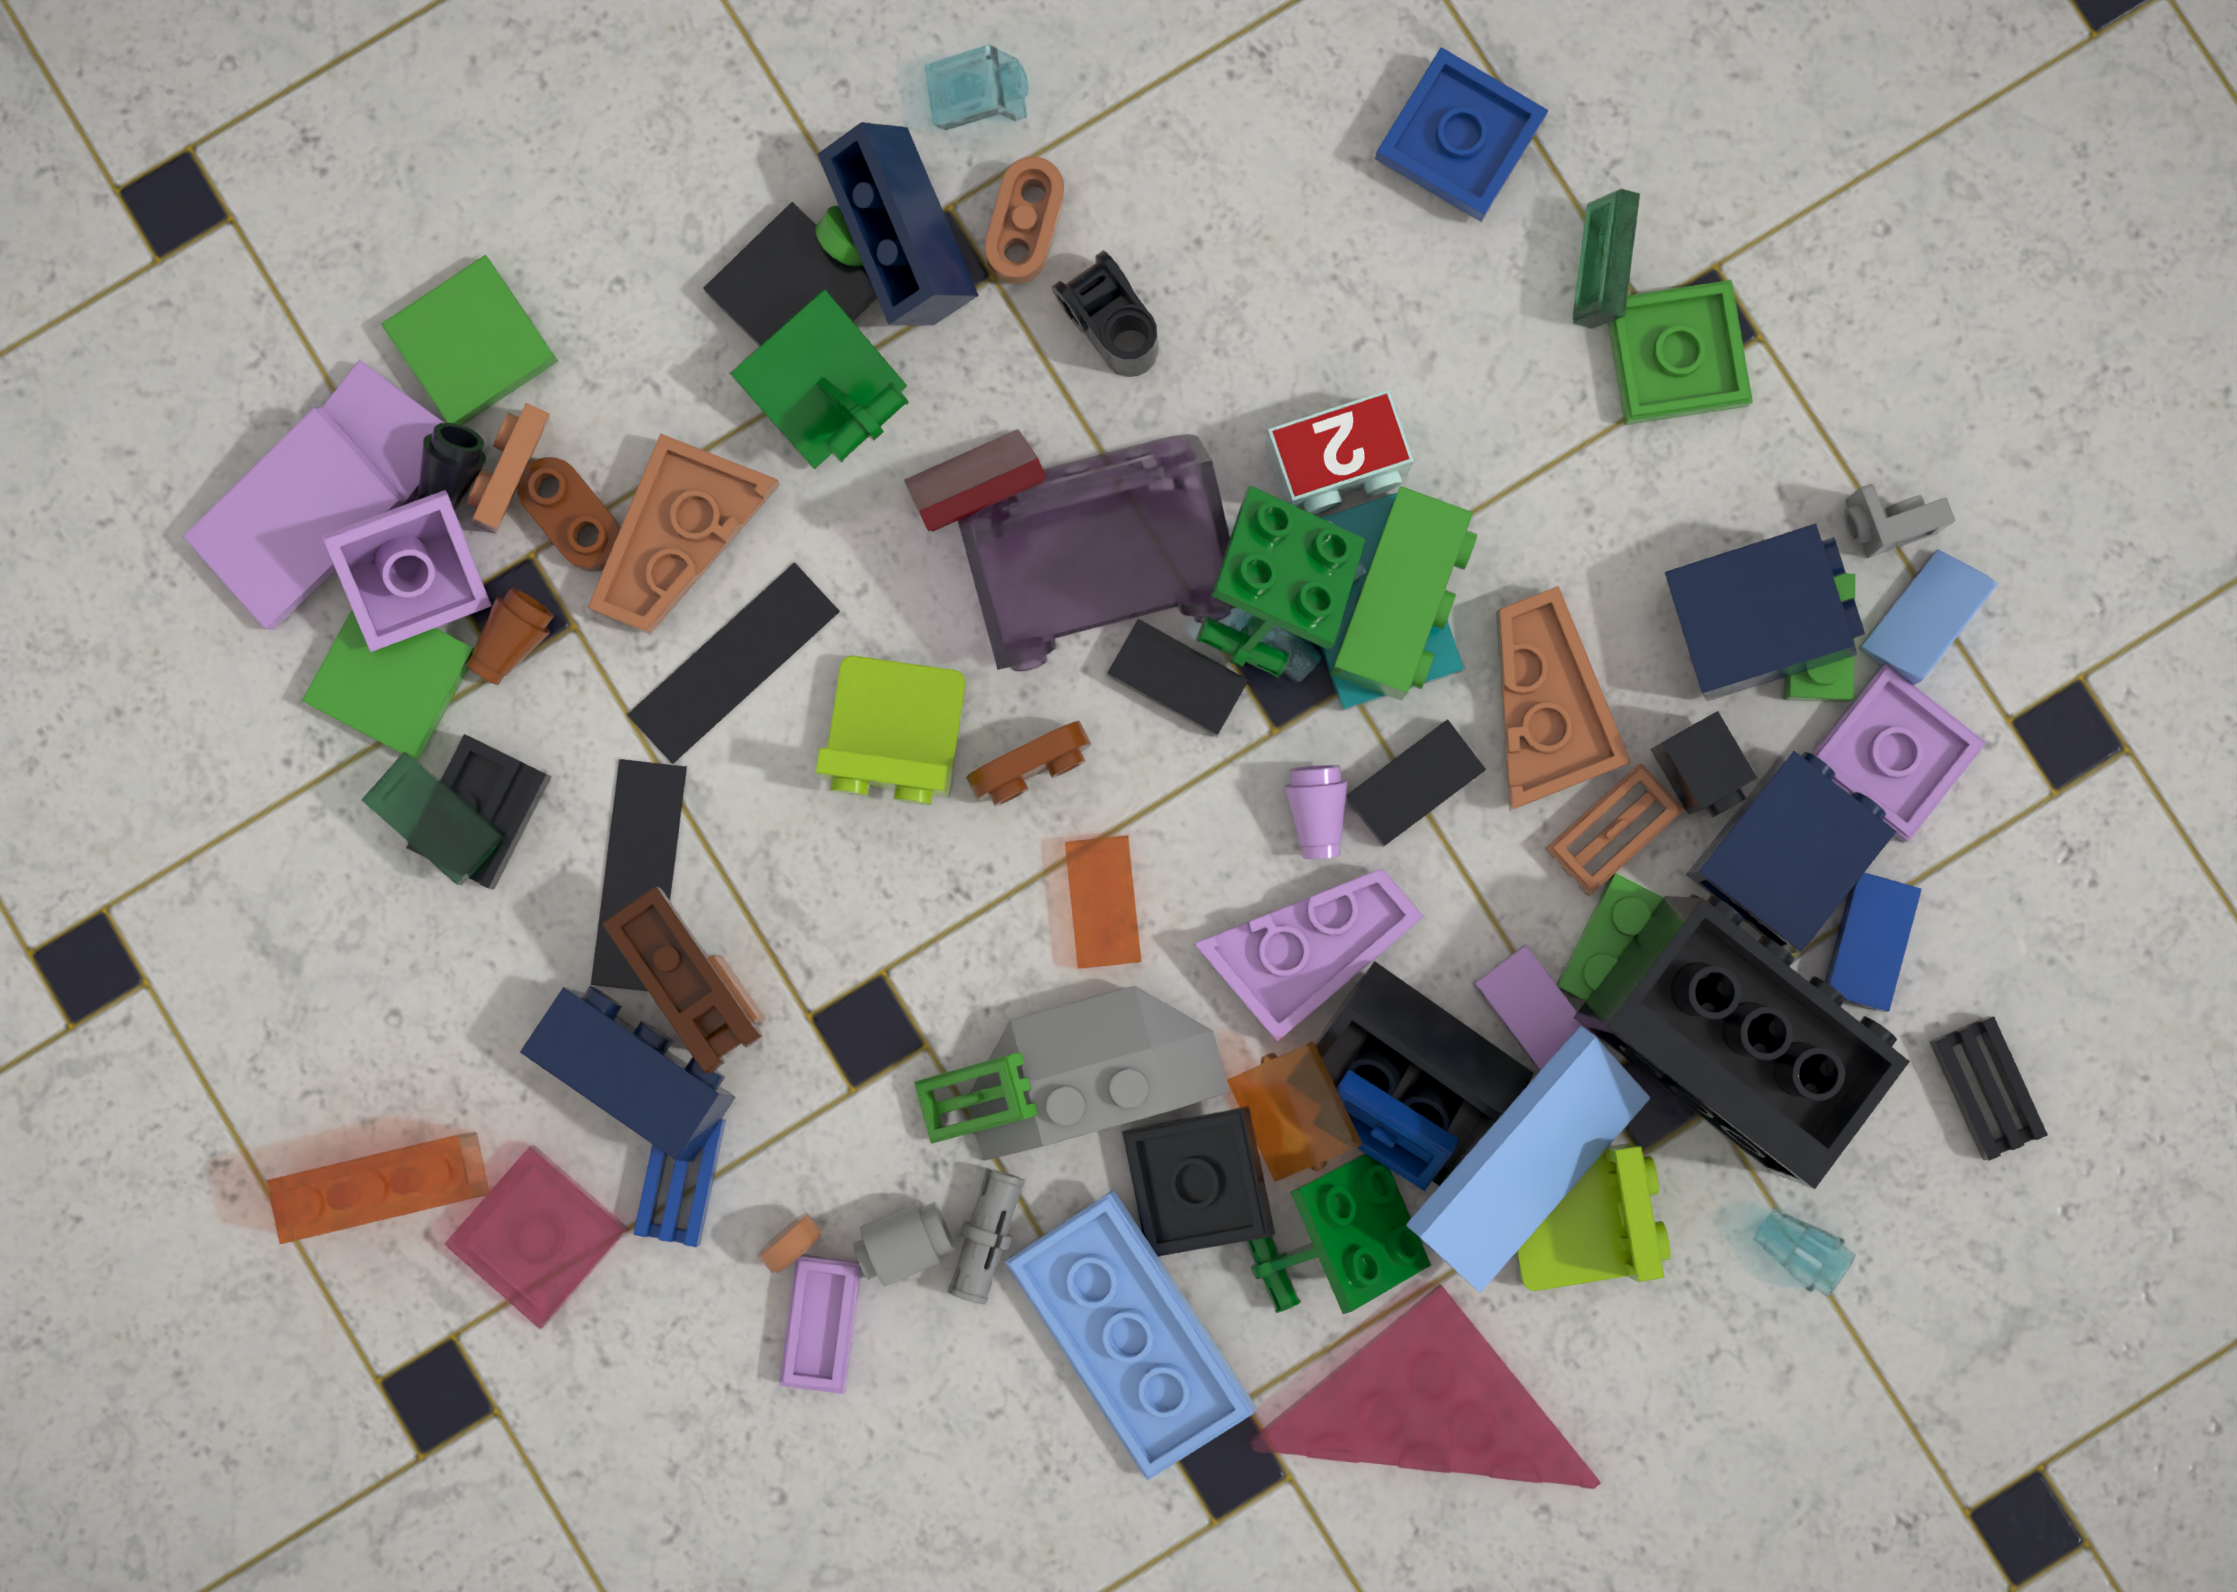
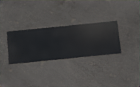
(733, 663)
(638, 855)

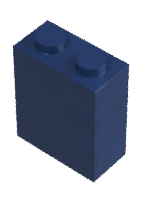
(1764, 611)
(1793, 850)

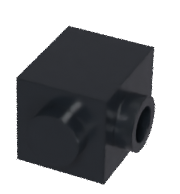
(1705, 766)

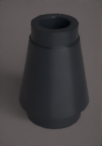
(450, 461)

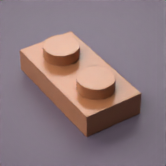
(518, 442)

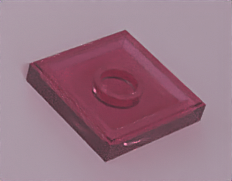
(536, 1236)

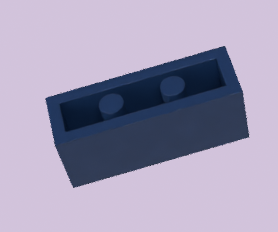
(897, 224)
(629, 1072)

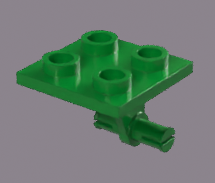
(822, 382)
(1285, 573)
(1354, 1231)

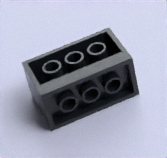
(1752, 1045)

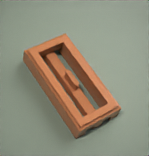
(1574, 864)

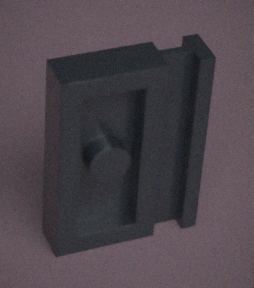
(500, 792)

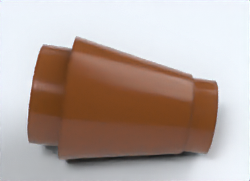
(509, 635)

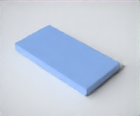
(1529, 1159)
(1131, 1335)

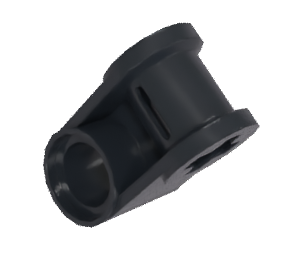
(1102, 308)

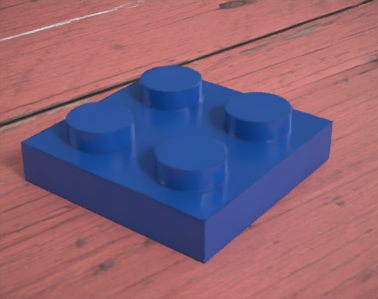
(1461, 134)

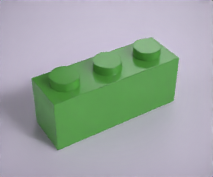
(1405, 594)

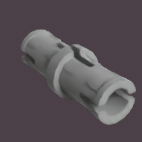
(986, 1236)

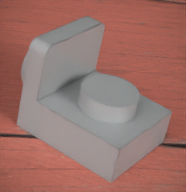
(1906, 520)

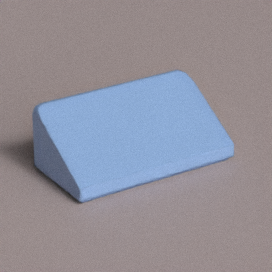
(1928, 616)

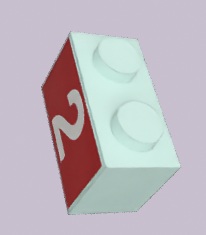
(1340, 453)

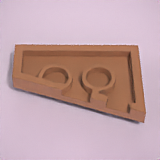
(674, 530)
(1551, 702)

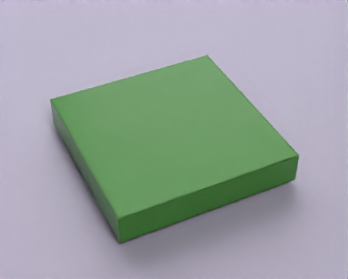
(469, 342)
(1680, 353)
(393, 691)

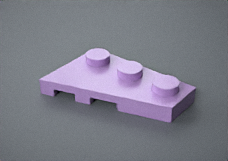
(1309, 949)

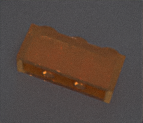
(377, 1187)

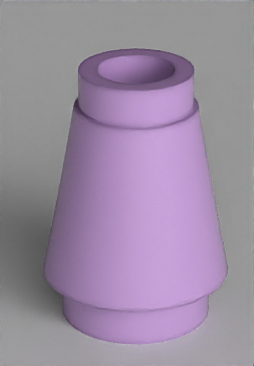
(1317, 808)

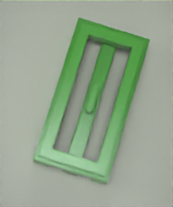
(1011, 1088)

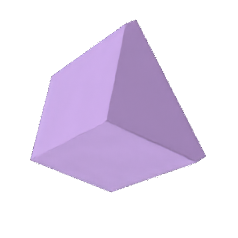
(407, 570)

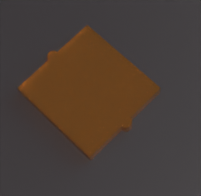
(1295, 1111)

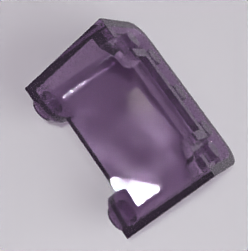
(1099, 547)

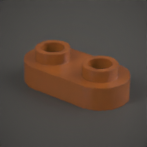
(569, 512)
(1006, 776)

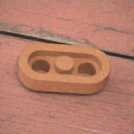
(1023, 222)

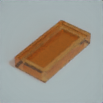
(1103, 902)

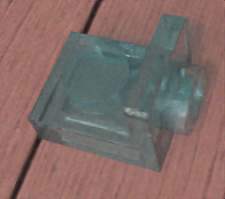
(976, 87)

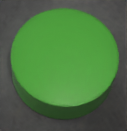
(836, 238)

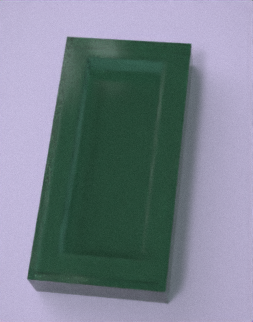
(1606, 259)
(432, 818)

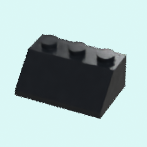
(1421, 1059)

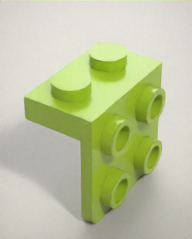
(893, 729)
(1600, 1227)

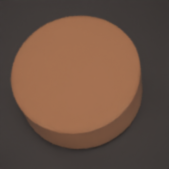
(789, 1243)

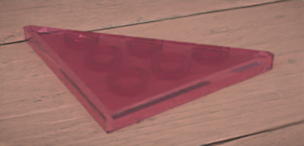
(1428, 1401)

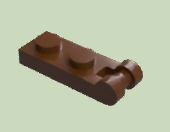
(680, 977)

